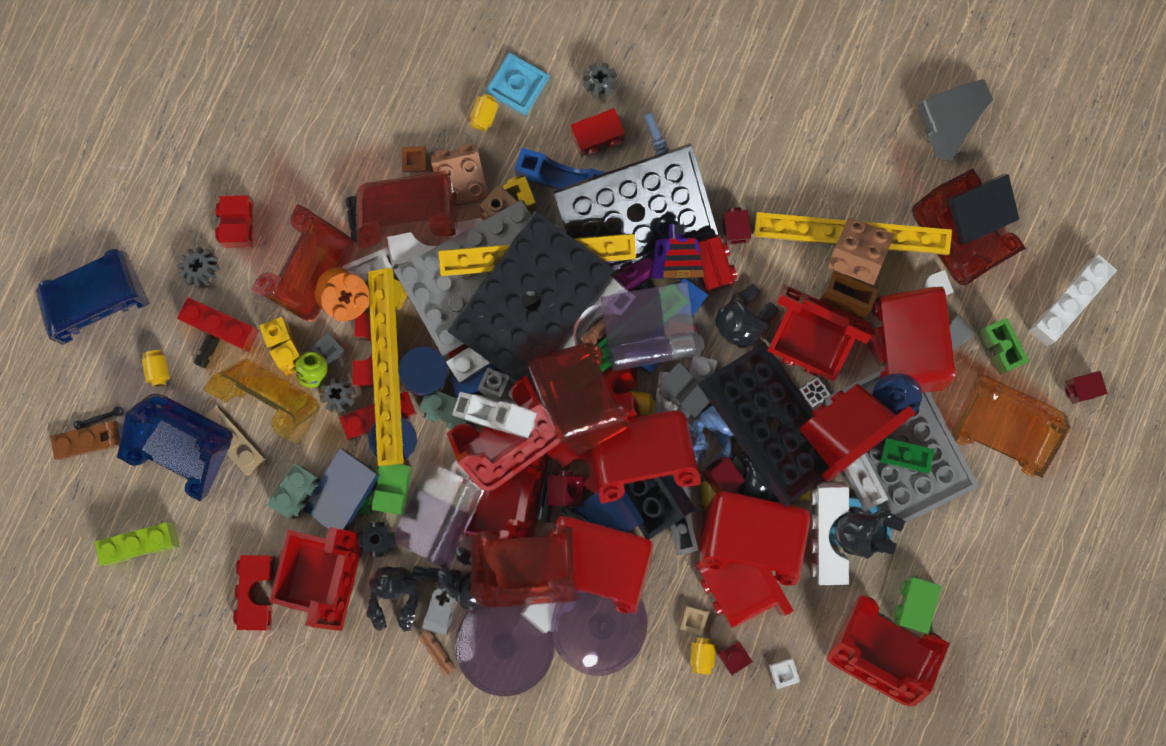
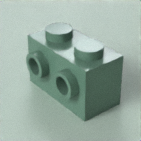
(440, 407)
(294, 491)

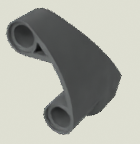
(953, 115)

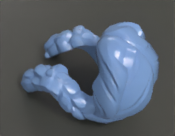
(710, 419)

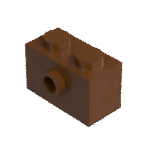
(848, 295)

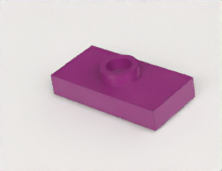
(635, 274)

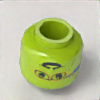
(311, 369)

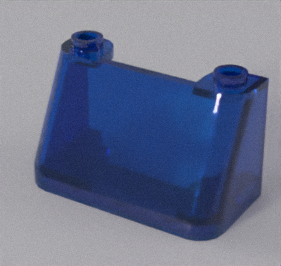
(89, 295)
(176, 440)

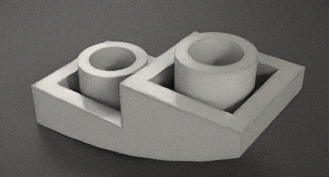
(497, 386)

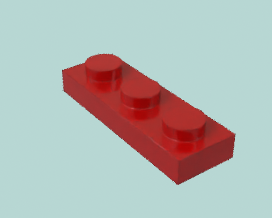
(360, 421)

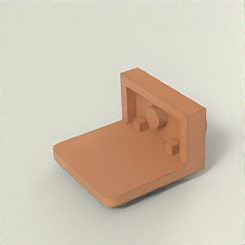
(464, 170)
(861, 250)

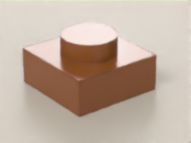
(414, 159)

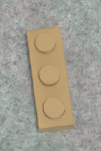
(241, 449)

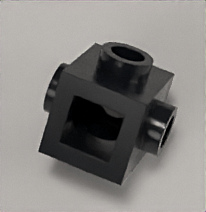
(386, 542)

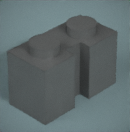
(684, 391)

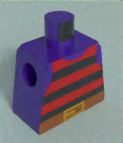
(677, 256)

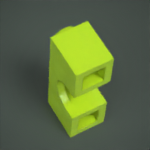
(136, 543)

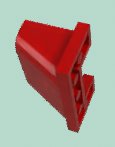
(815, 334)
(850, 427)
(318, 576)
(743, 592)

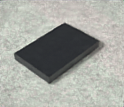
(983, 209)

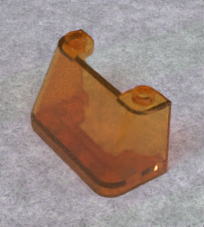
(1011, 424)

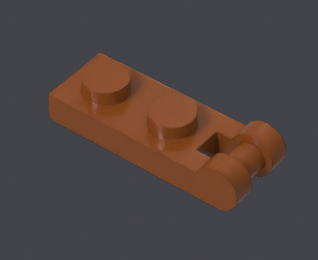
(85, 440)

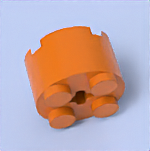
(354, 299)

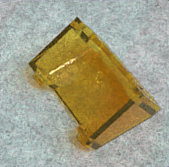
(294, 407)

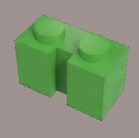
(1005, 345)
(391, 489)
(917, 604)

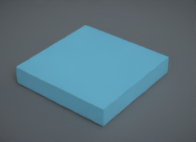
(517, 84)

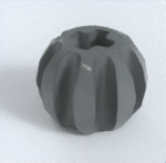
(607, 75)
(330, 396)

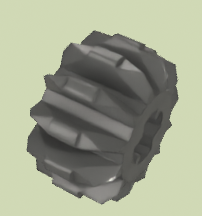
(194, 260)

